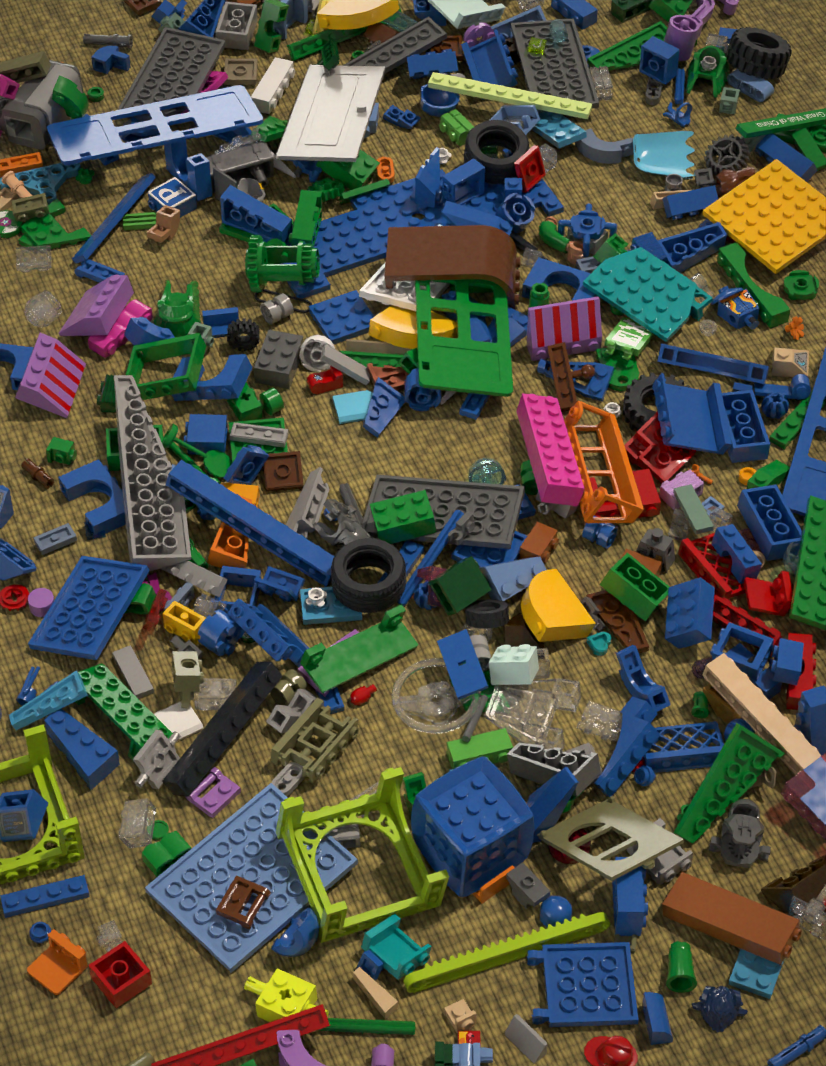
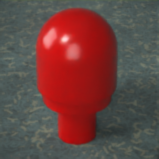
(362, 694)

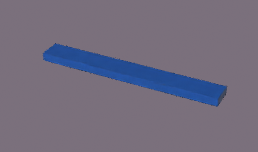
(113, 218)

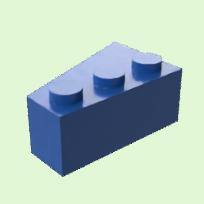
(424, 65)
(812, 717)

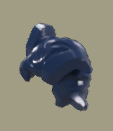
(719, 1006)

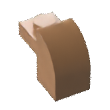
(166, 224)

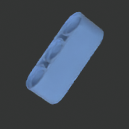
(754, 87)

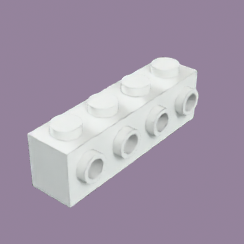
(273, 85)

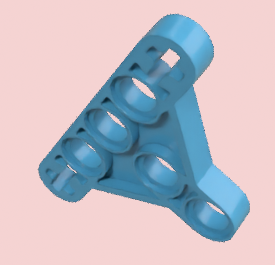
(49, 179)

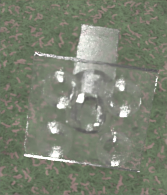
(811, 914)

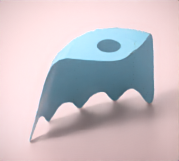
(663, 153)

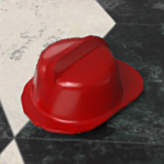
(610, 1051)

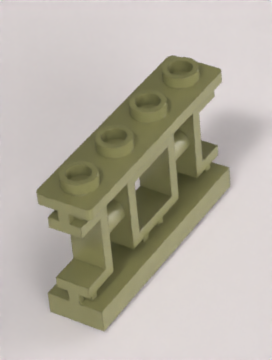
(302, 731)

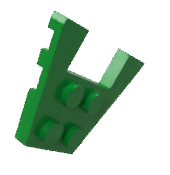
(48, 231)

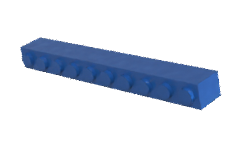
(251, 522)

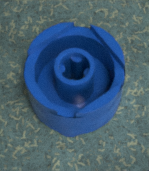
(517, 211)
(419, 397)
(220, 633)

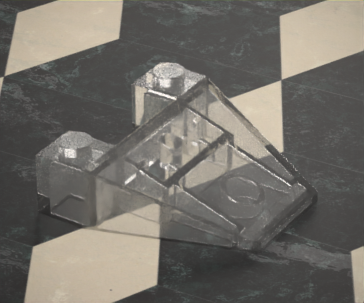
(530, 708)

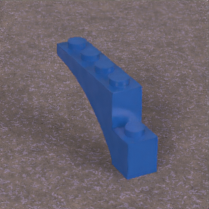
(634, 741)

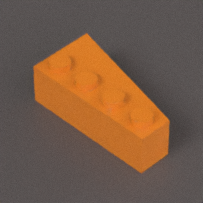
(229, 547)

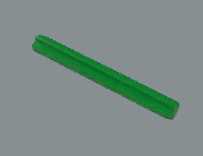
(371, 1026)

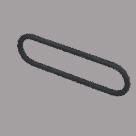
(292, 297)

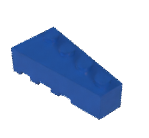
(203, 18)
(253, 216)

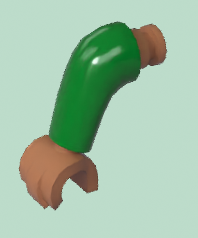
(550, 236)

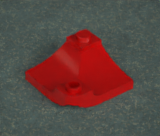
(649, 451)

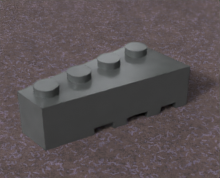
(542, 764)

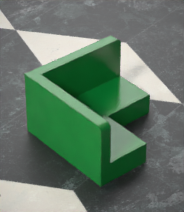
(611, 247)

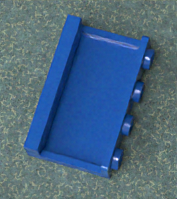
(490, 61)

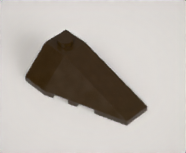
(803, 884)

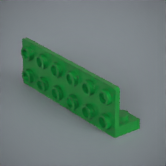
(360, 652)
(121, 706)

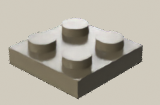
(241, 71)

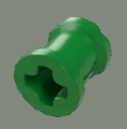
(700, 705)

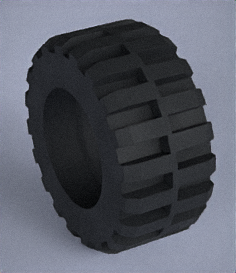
(758, 53)

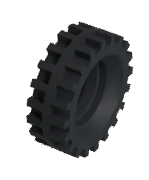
(633, 407)

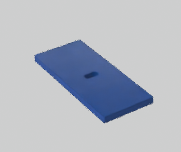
(467, 677)

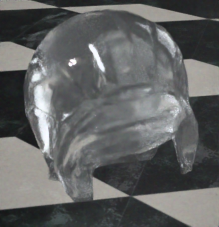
(42, 309)

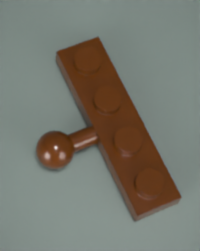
(564, 376)

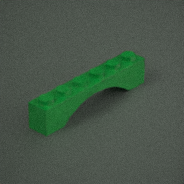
(771, 308)

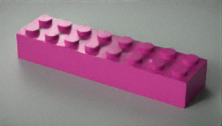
(549, 450)

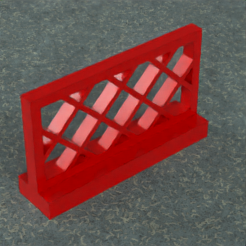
(702, 568)

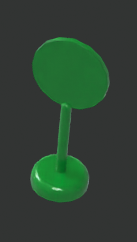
(214, 460)

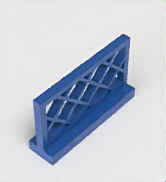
(683, 757)

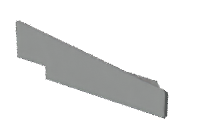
(309, 504)

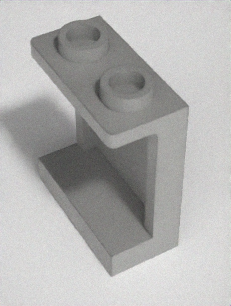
(669, 863)

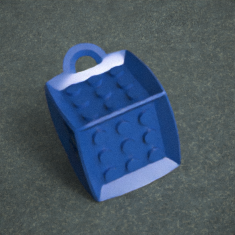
(472, 825)

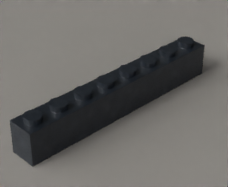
(222, 729)

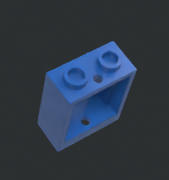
(476, 179)
(245, 579)
(765, 643)

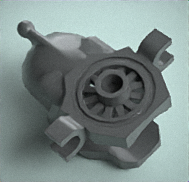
(348, 529)
(741, 828)

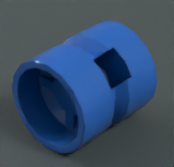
(601, 533)

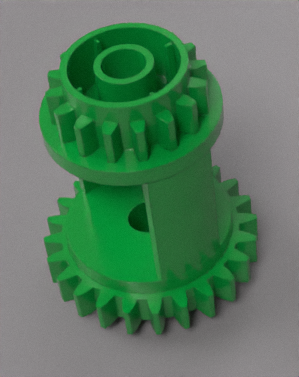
(260, 255)

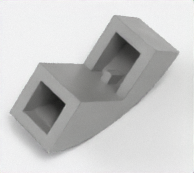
(285, 716)

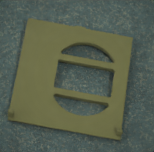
(649, 837)

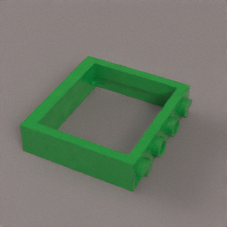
(167, 349)

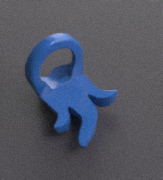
(678, 116)

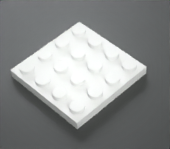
(402, 293)

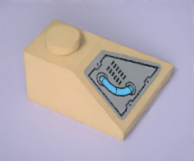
(789, 362)

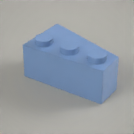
(511, 577)

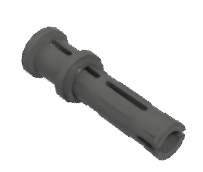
(115, 40)

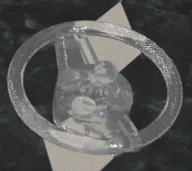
(424, 703)

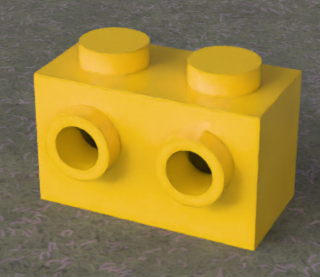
(183, 622)

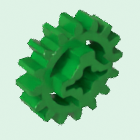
(329, 188)

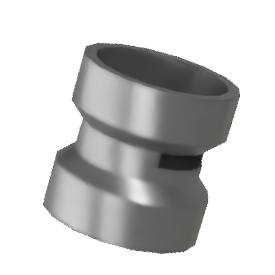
(673, 182)

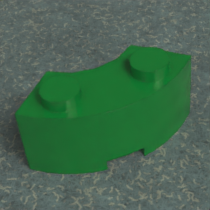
(70, 98)

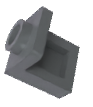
(704, 178)

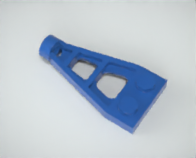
(597, 385)

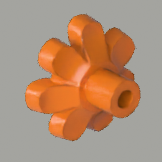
(795, 328)

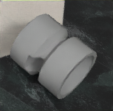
(274, 310)
(482, 650)

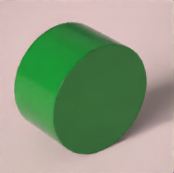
(271, 401)

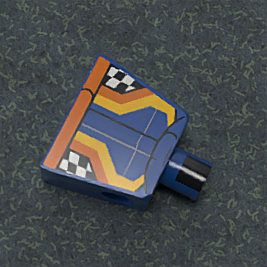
(739, 310)

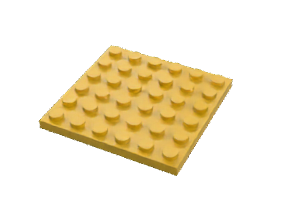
(772, 215)

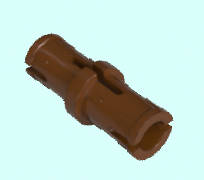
(37, 473)

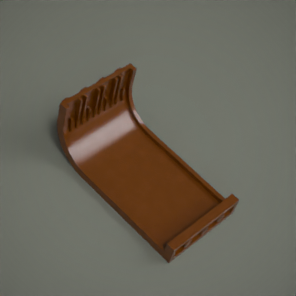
(453, 255)

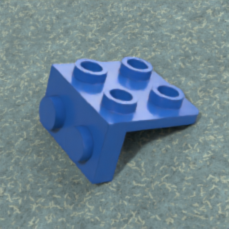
(281, 584)

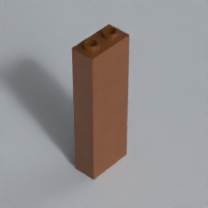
(732, 918)

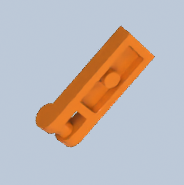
(20, 163)

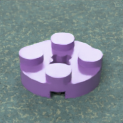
(474, 32)

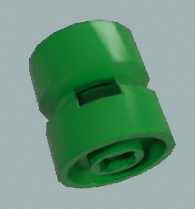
(528, 479)

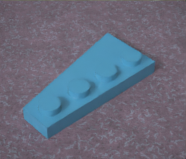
(56, 697)

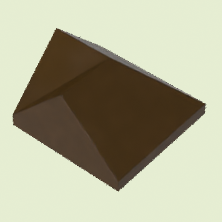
(518, 633)

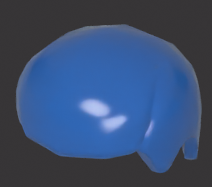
(555, 909)

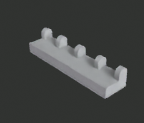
(198, 576)

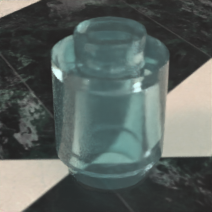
(558, 31)

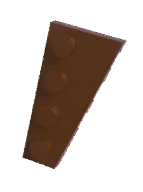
(620, 620)

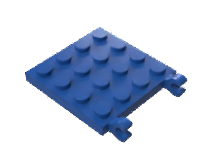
(586, 984)

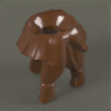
(729, 179)

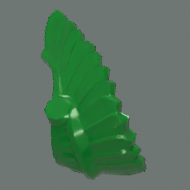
(717, 75)
(178, 310)

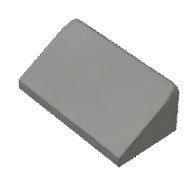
(526, 1039)

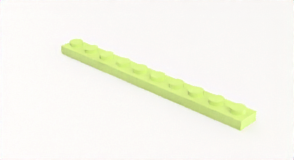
(510, 95)

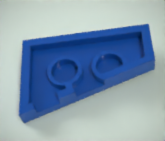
(382, 407)

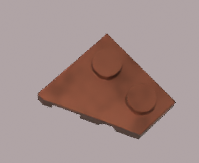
(391, 375)

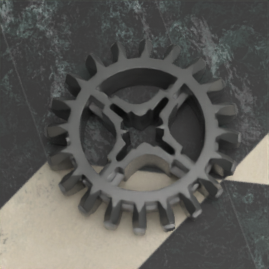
(726, 150)

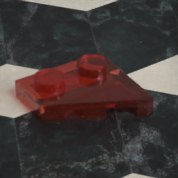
(153, 617)

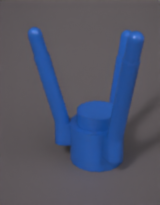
(27, 692)

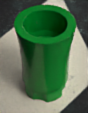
(538, 295)
(680, 968)

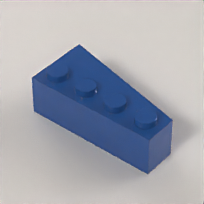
(693, 246)
(83, 749)

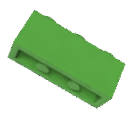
(491, 744)

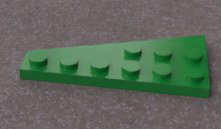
(628, 51)
(729, 777)

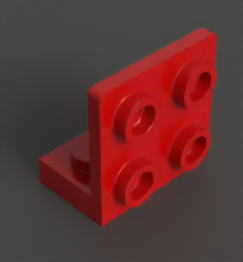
(769, 596)

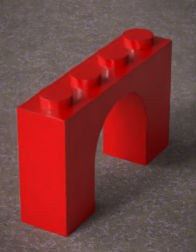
(647, 492)

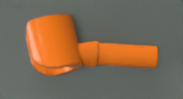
(695, 468)

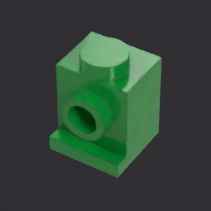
(61, 451)

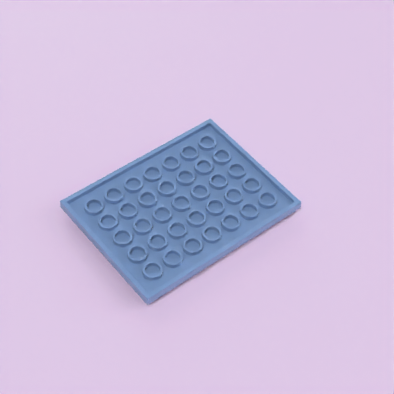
(250, 849)

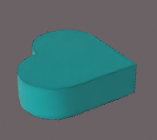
(599, 643)

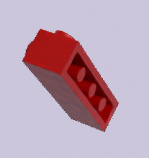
(726, 612)

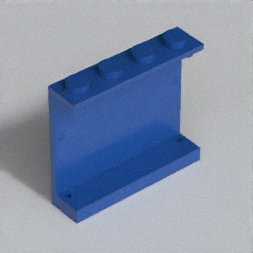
(692, 417)

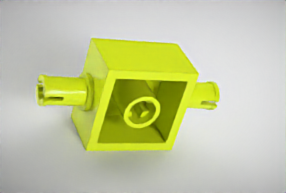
(282, 995)

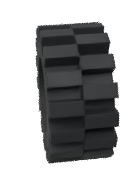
(243, 327)

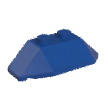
(13, 562)

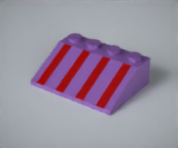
(568, 322)
(51, 376)

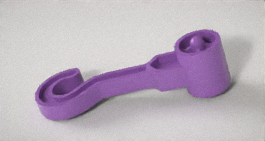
(686, 29)

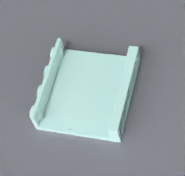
(468, 12)

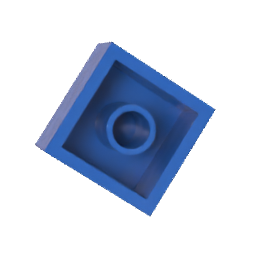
(659, 60)

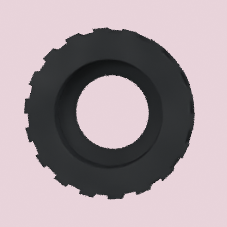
(487, 614)

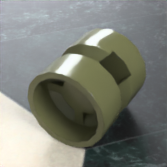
(287, 687)

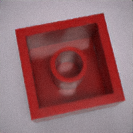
(120, 974)

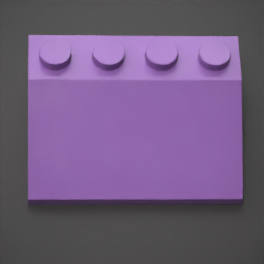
(99, 308)

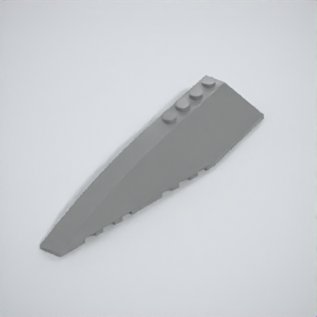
(152, 510)

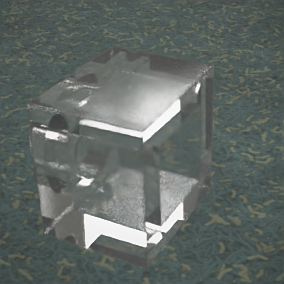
(109, 936)

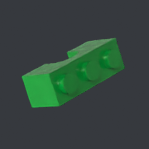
(266, 37)

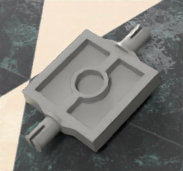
(156, 758)

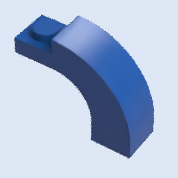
(638, 681)

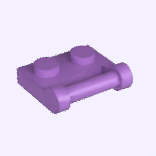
(218, 796)

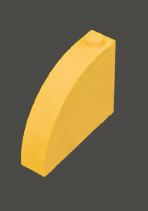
(355, 13)
(399, 327)
(554, 609)

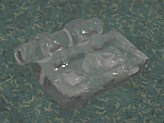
(603, 717)

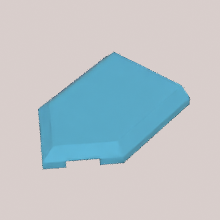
(352, 406)

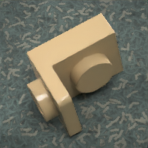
(460, 1016)

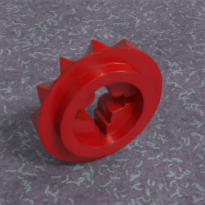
(6, 597)

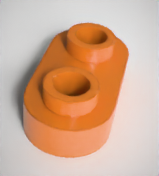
(385, 169)

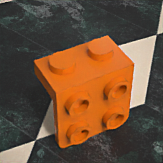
(58, 963)

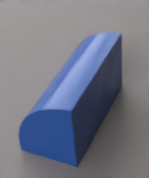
(656, 1018)

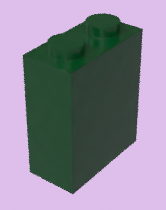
(460, 585)

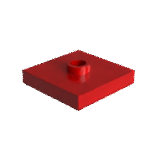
(530, 168)

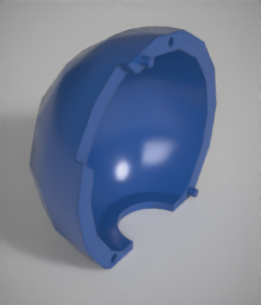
(437, 102)
(299, 935)

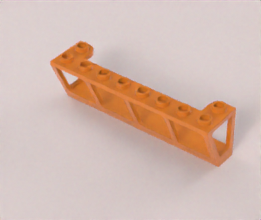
(617, 464)

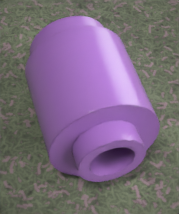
(382, 1055)

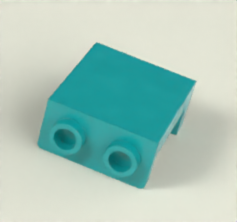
(395, 948)

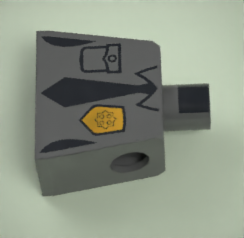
(658, 546)

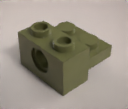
(186, 675)

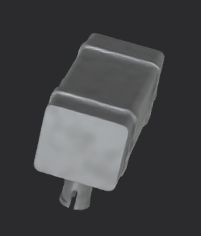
(245, 162)

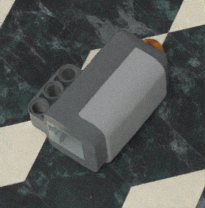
(33, 109)

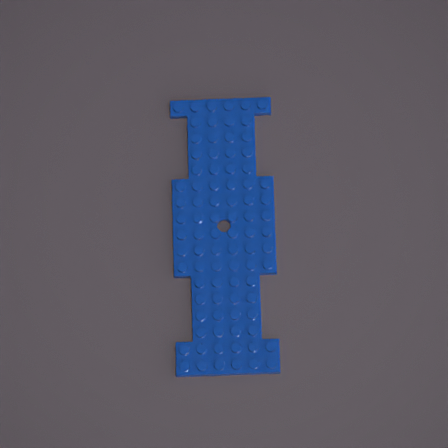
(363, 233)

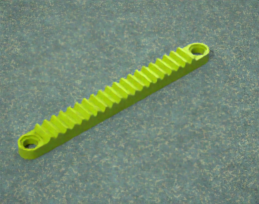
(505, 951)

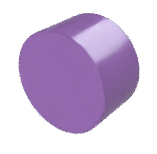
(40, 601)

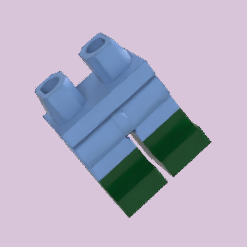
(461, 1054)

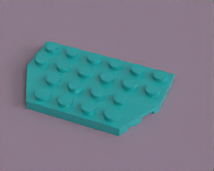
(644, 291)

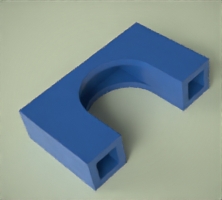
(191, 171)
(553, 273)
(19, 358)
(223, 386)
(96, 478)

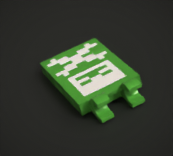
(628, 337)

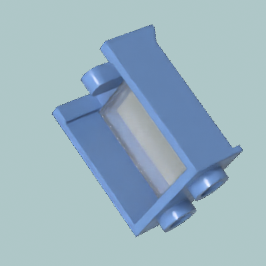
(520, 115)

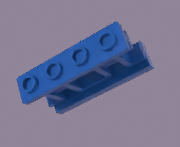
(268, 631)

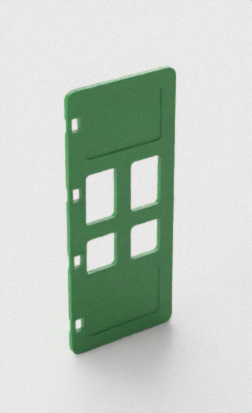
(462, 362)

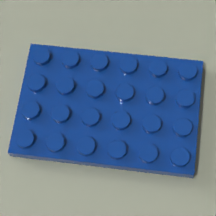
(88, 607)

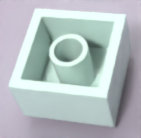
(513, 665)

